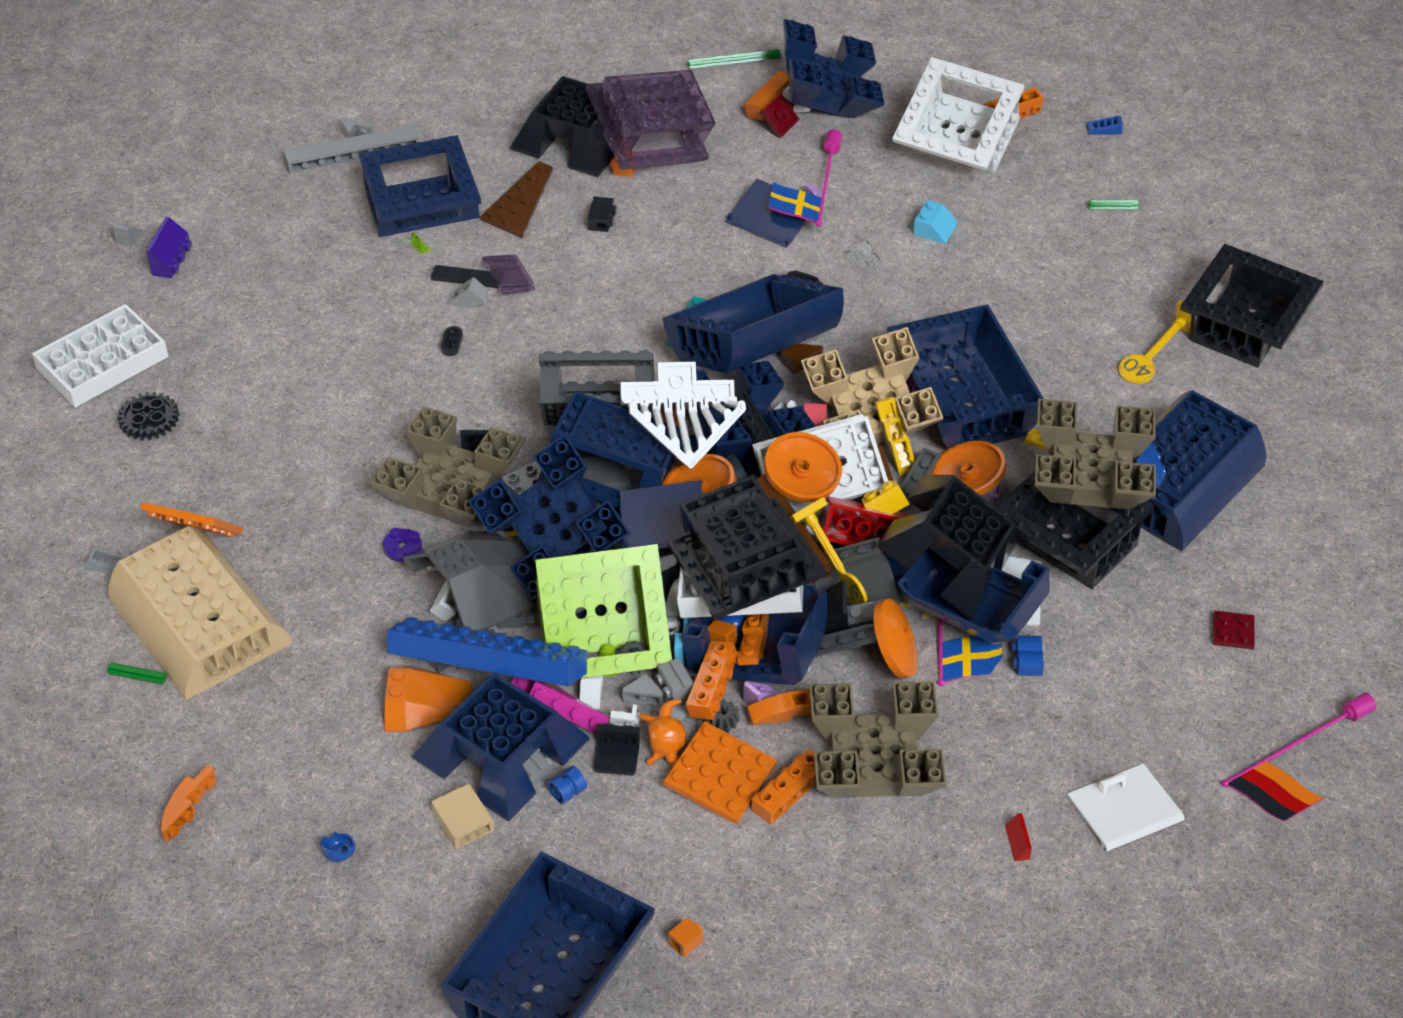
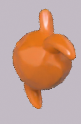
(665, 734)

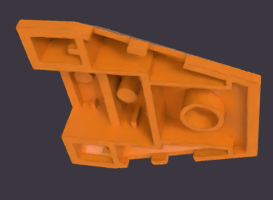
(421, 697)

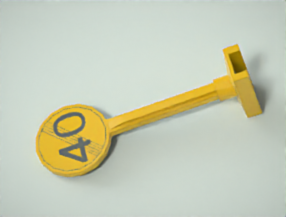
(1140, 368)
(855, 591)

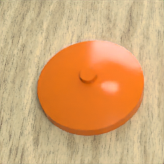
(974, 463)
(802, 467)
(711, 469)
(895, 638)

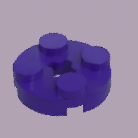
(397, 536)

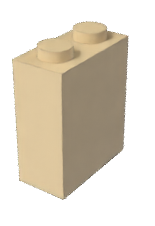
(462, 816)

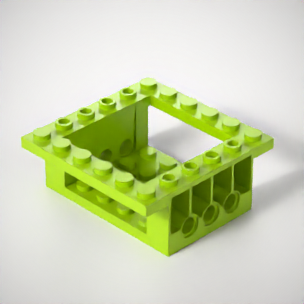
(606, 578)

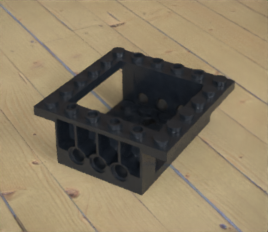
(1255, 283)
(1104, 542)
(749, 571)

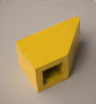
(886, 499)

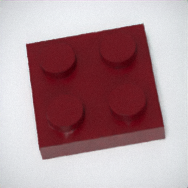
(779, 115)
(1233, 630)

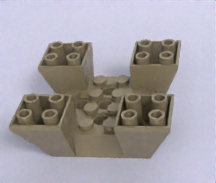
(1092, 466)
(445, 473)
(876, 751)

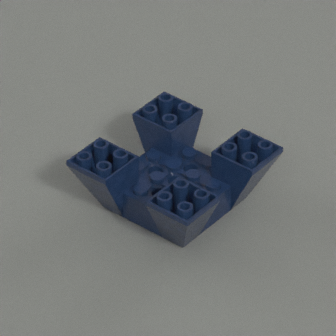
(830, 82)
(763, 386)
(589, 525)
(500, 732)

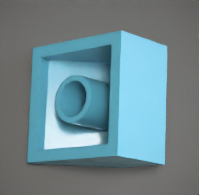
(934, 222)

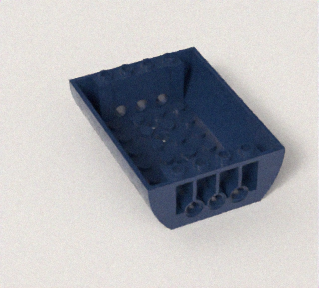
(753, 321)
(988, 374)
(1204, 472)
(529, 931)

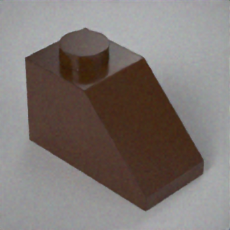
(792, 356)

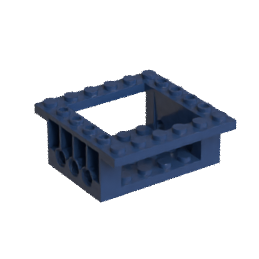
(423, 201)
(615, 435)

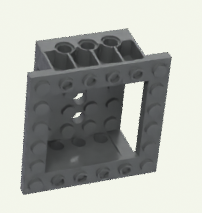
(556, 395)

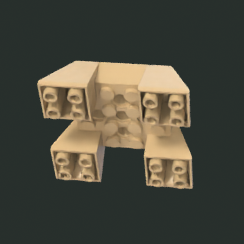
(859, 391)

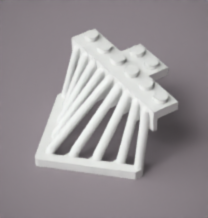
(678, 387)

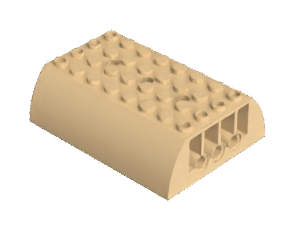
(175, 628)

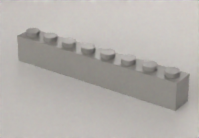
(346, 149)

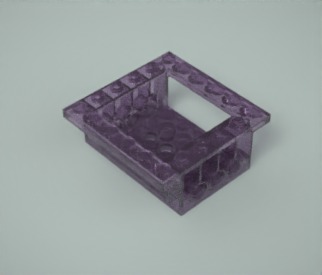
(626, 118)

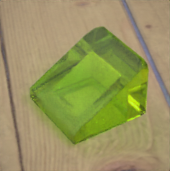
(419, 244)

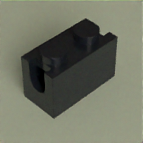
(601, 214)

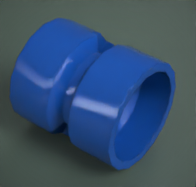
(569, 783)

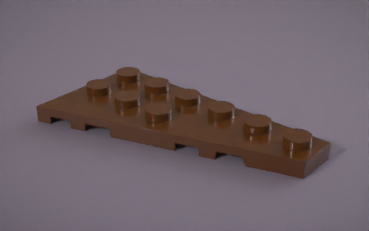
(519, 203)

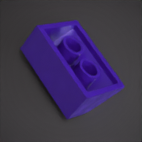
(168, 249)

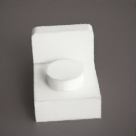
(624, 718)

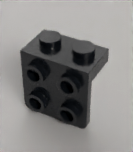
(617, 749)

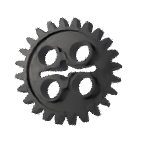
(148, 416)

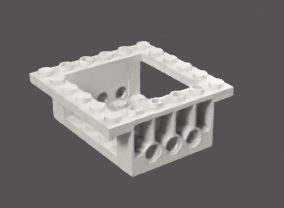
(933, 108)
(853, 442)

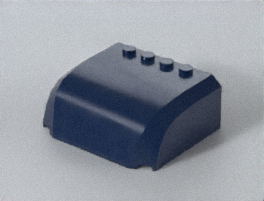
(1002, 613)
(789, 645)

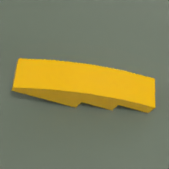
(895, 435)

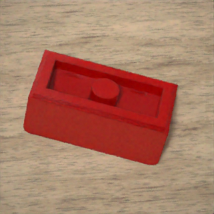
(1018, 838)

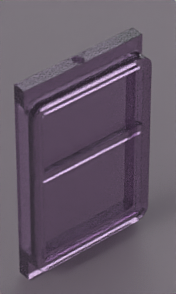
(509, 273)

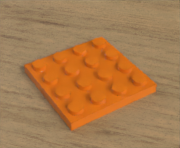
(186, 518)
(720, 772)

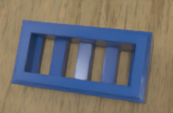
(1110, 125)

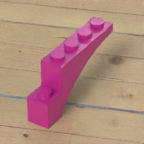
(563, 703)

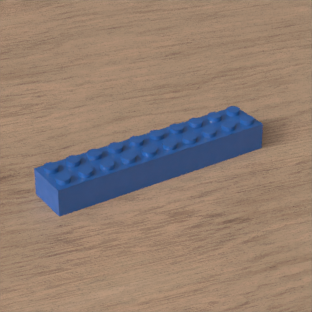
(487, 651)

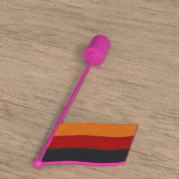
(1277, 790)

